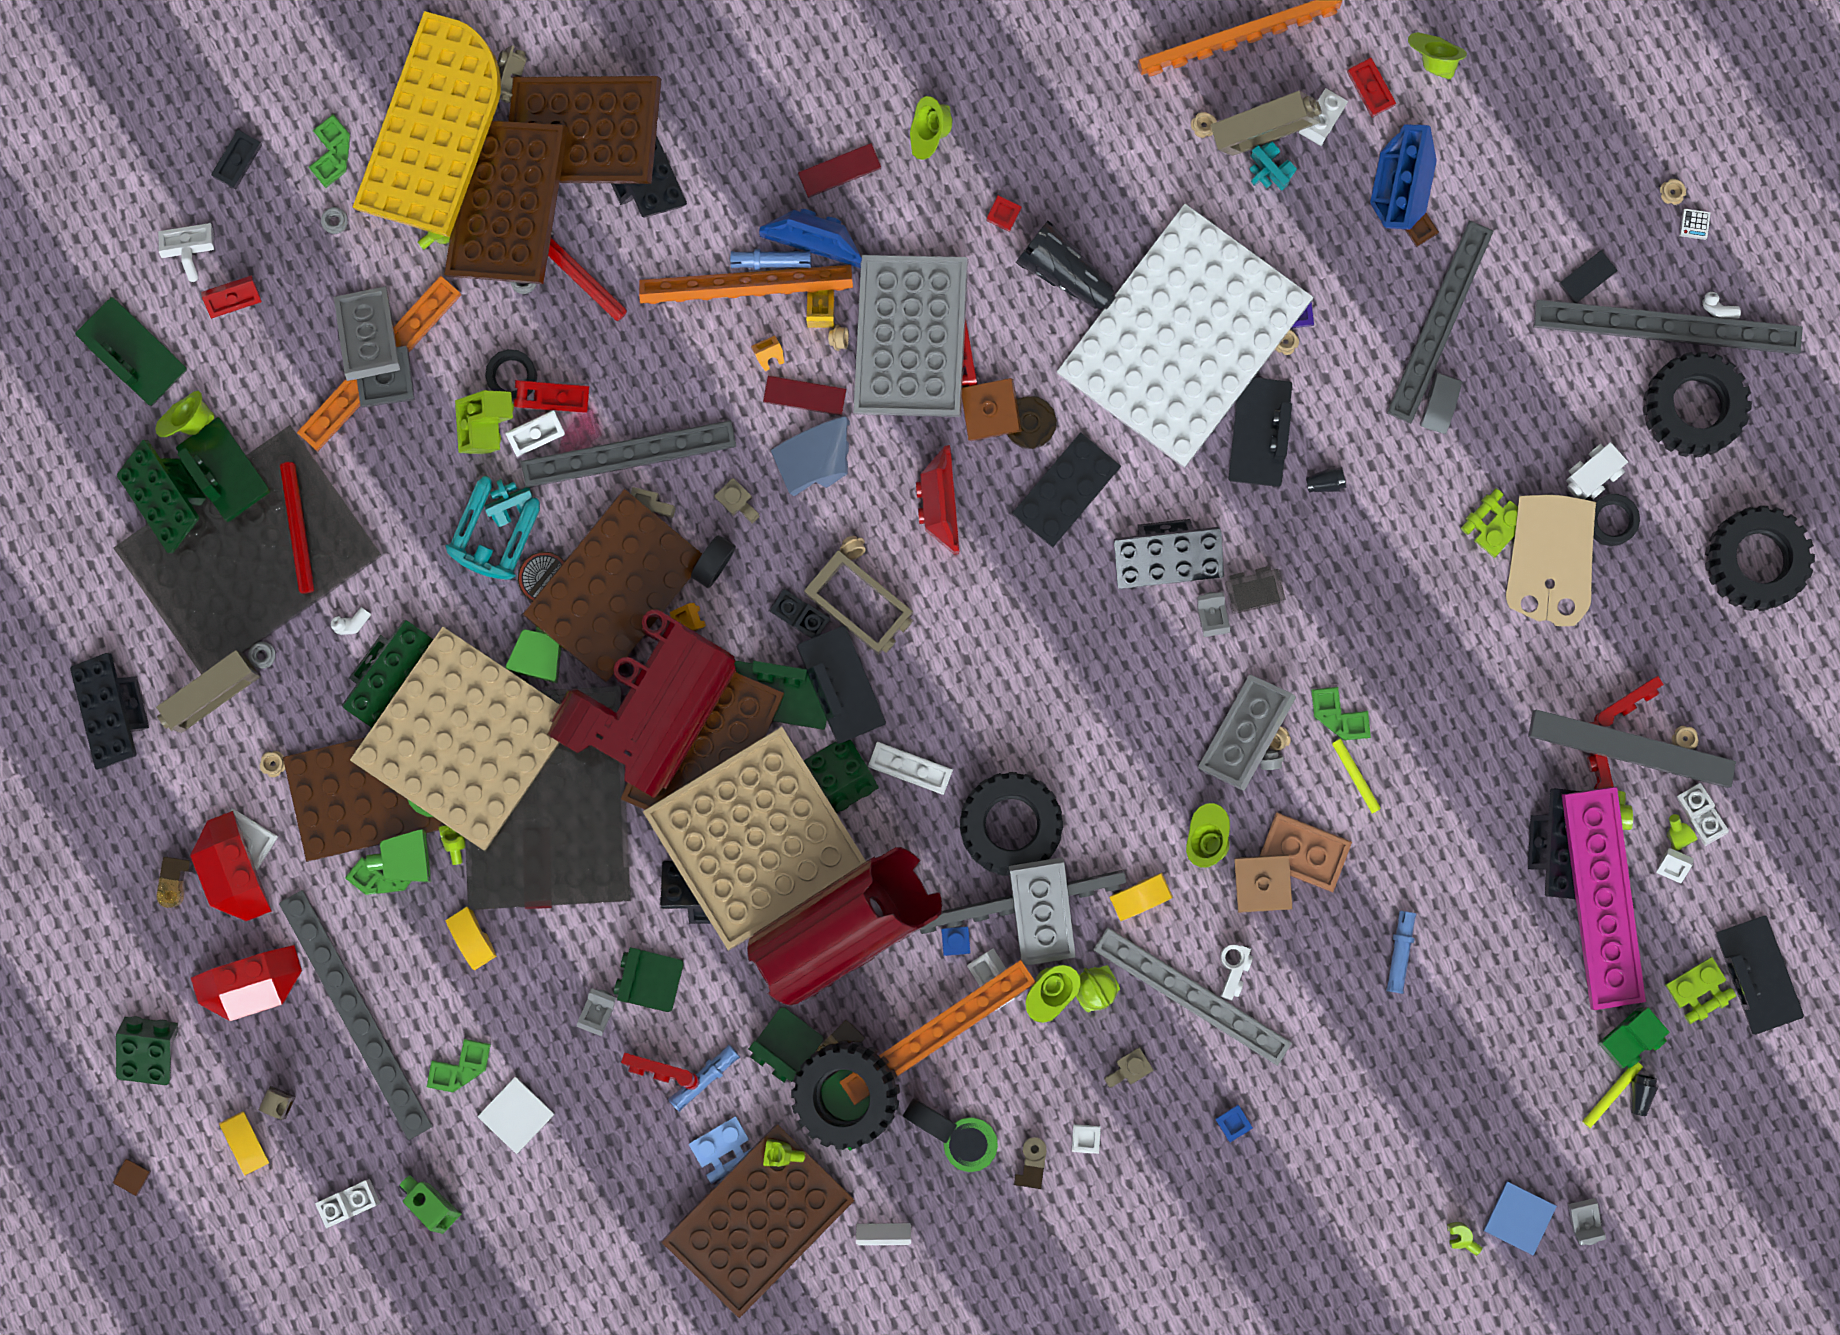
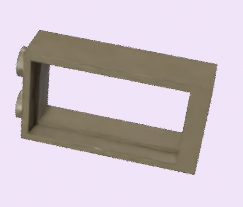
(1266, 123)
(825, 576)
(207, 692)

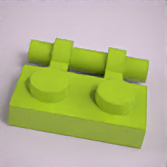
(1499, 530)
(1697, 982)

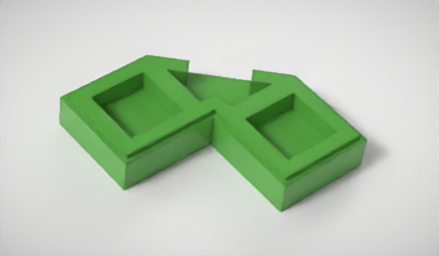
(334, 162)
(1345, 725)
(373, 881)
(453, 1077)

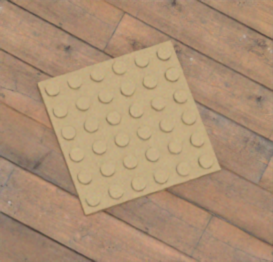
(461, 739)
(754, 837)

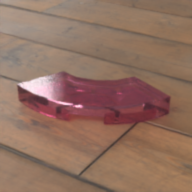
(580, 433)

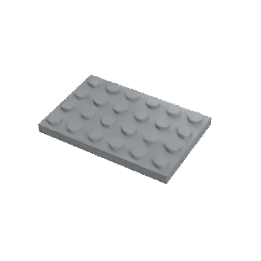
(911, 336)

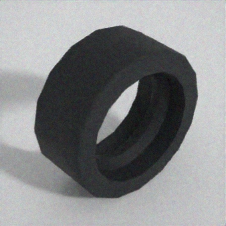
(502, 357)
(1633, 515)
(713, 561)
(929, 1120)

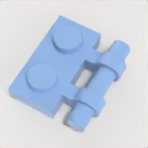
(718, 1143)

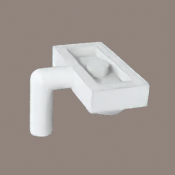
(185, 242)

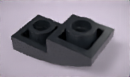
(799, 614)

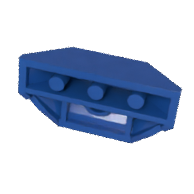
(1404, 177)
(813, 234)

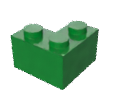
(1633, 1036)

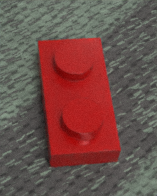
(1371, 87)
(231, 297)

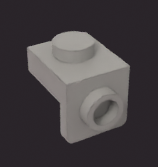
(1213, 614)
(596, 1011)
(1586, 1222)

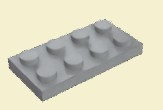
(366, 333)
(1247, 732)
(1042, 911)

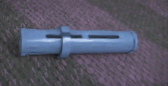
(760, 260)
(1401, 951)
(712, 1070)

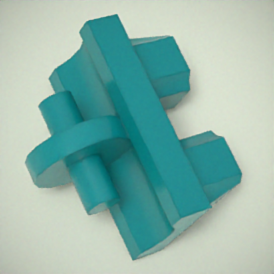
(1279, 175)
(499, 507)

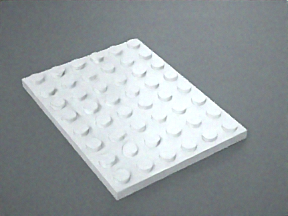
(1185, 335)

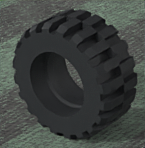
(1670, 426)
(1784, 533)
(1000, 788)
(816, 1116)

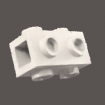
(1588, 477)

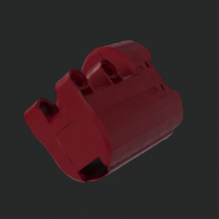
(660, 713)
(840, 929)

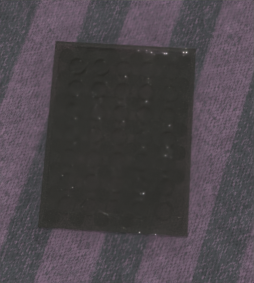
(239, 576)
(563, 836)

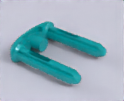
(480, 561)

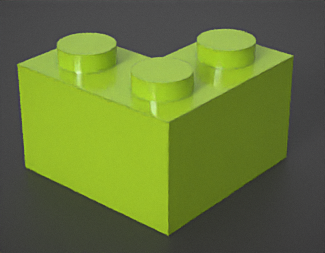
(479, 418)

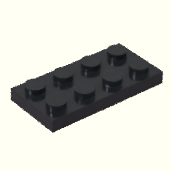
(1066, 490)

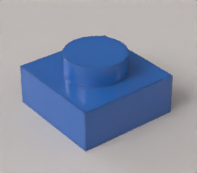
(955, 941)
(1233, 1123)

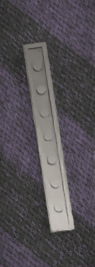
(1192, 996)

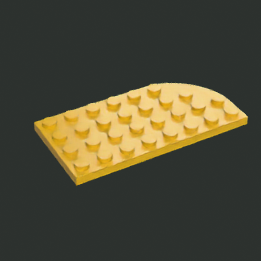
(433, 128)

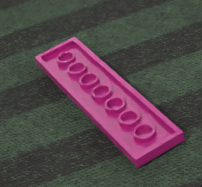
(1603, 898)

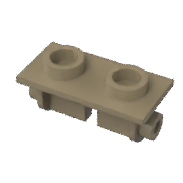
(510, 64)

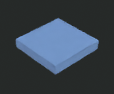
(1519, 1218)

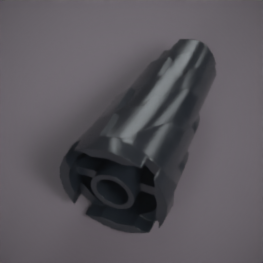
(1063, 266)

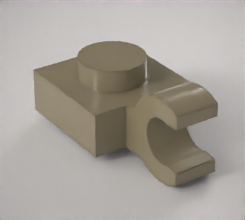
(736, 499)
(650, 500)
(1132, 1067)

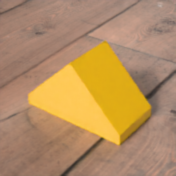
(820, 309)

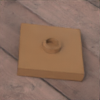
(1263, 883)

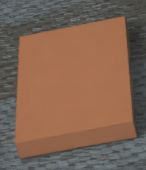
(1313, 853)

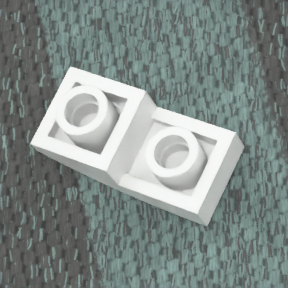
(1702, 814)
(347, 1203)

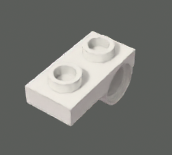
(1331, 107)
(1233, 984)

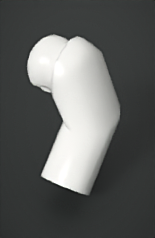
(1717, 310)
(350, 625)

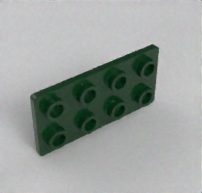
(131, 351)
(222, 469)
(162, 493)
(384, 671)
(800, 702)

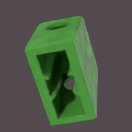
(536, 656)
(403, 858)
(434, 1208)

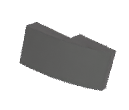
(1441, 403)

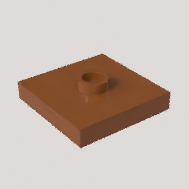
(991, 409)

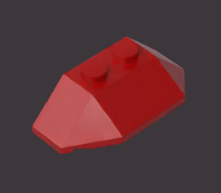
(939, 501)
(228, 869)
(249, 983)

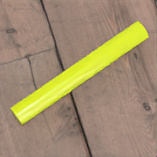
(1356, 776)
(1611, 1095)

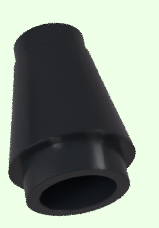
(1327, 480)
(1643, 1093)

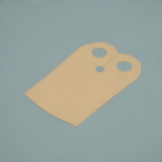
(1554, 544)

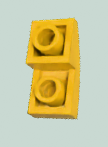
(1141, 896)
(470, 938)
(243, 1143)

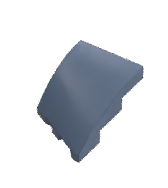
(814, 456)

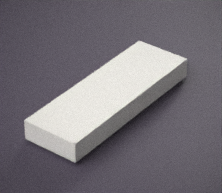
(910, 768)

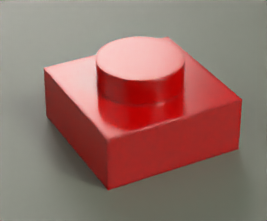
(1003, 213)

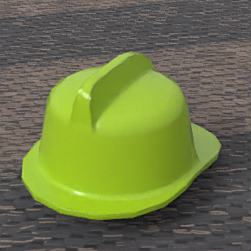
(1437, 54)
(929, 125)
(185, 416)
(1208, 835)
(1097, 988)
(1052, 992)

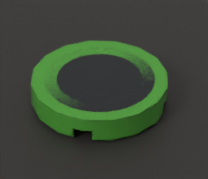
(971, 1145)

